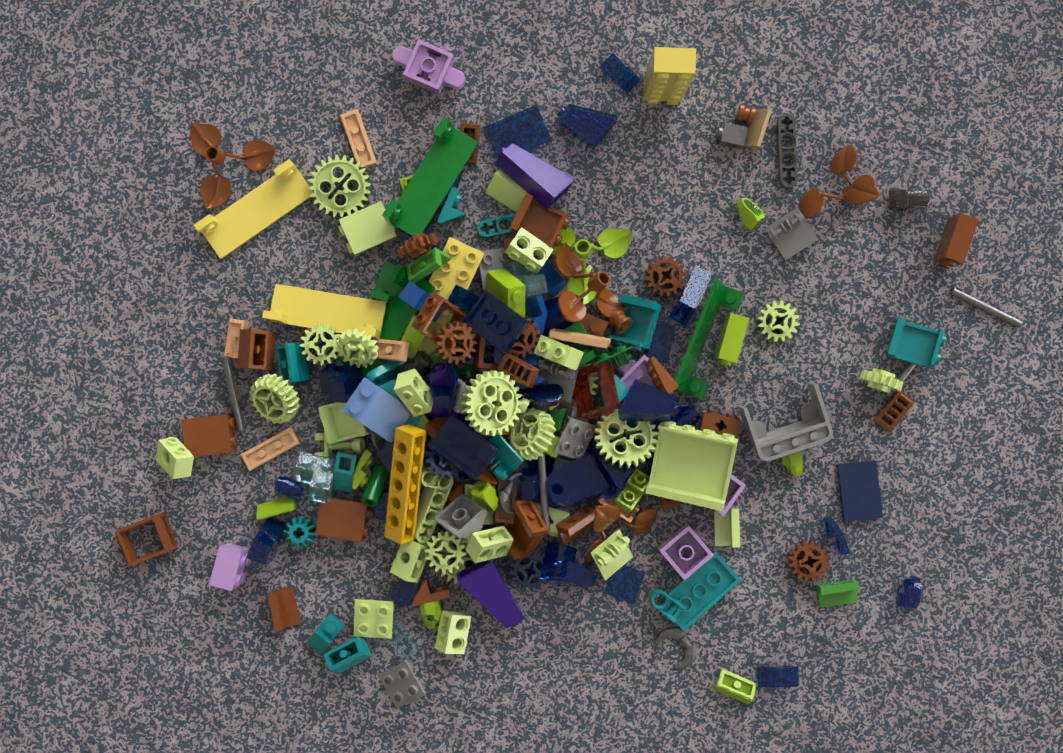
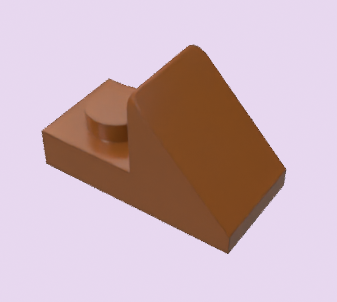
(425, 594)

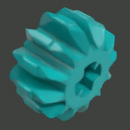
(305, 538)

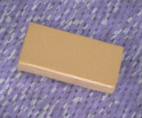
(757, 129)

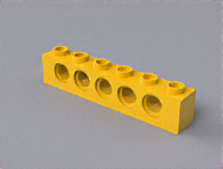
(405, 483)

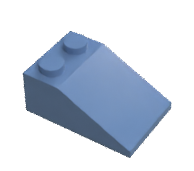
(376, 409)

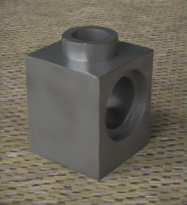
(732, 135)

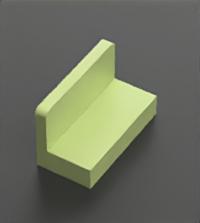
(727, 528)

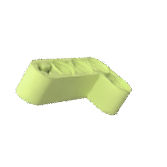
(428, 506)

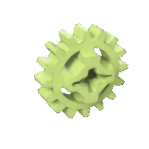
(783, 328)
(320, 335)
(357, 348)
(881, 380)
(445, 561)

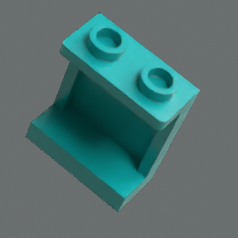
(644, 317)
(915, 343)

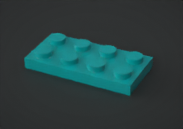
(703, 589)

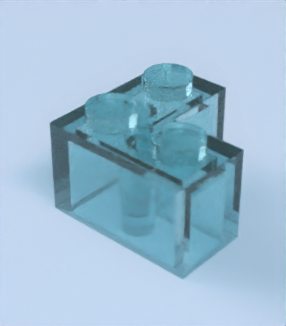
(534, 283)
(319, 473)

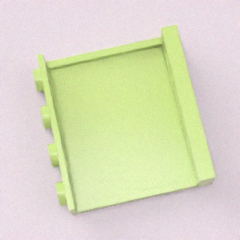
(692, 465)

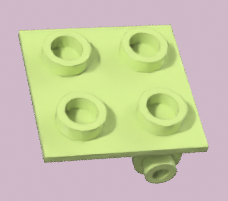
(612, 554)
(373, 618)

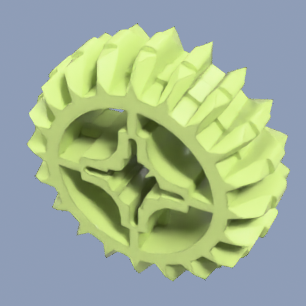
(274, 398)
(532, 434)

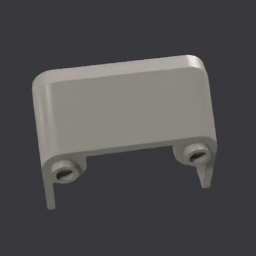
(809, 432)

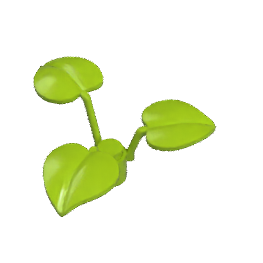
(612, 241)

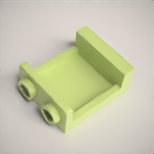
(366, 229)
(339, 425)

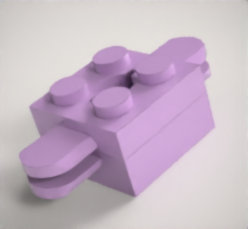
(429, 67)
(635, 370)

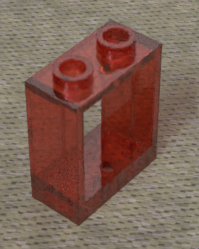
(608, 387)

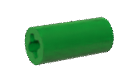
(375, 486)

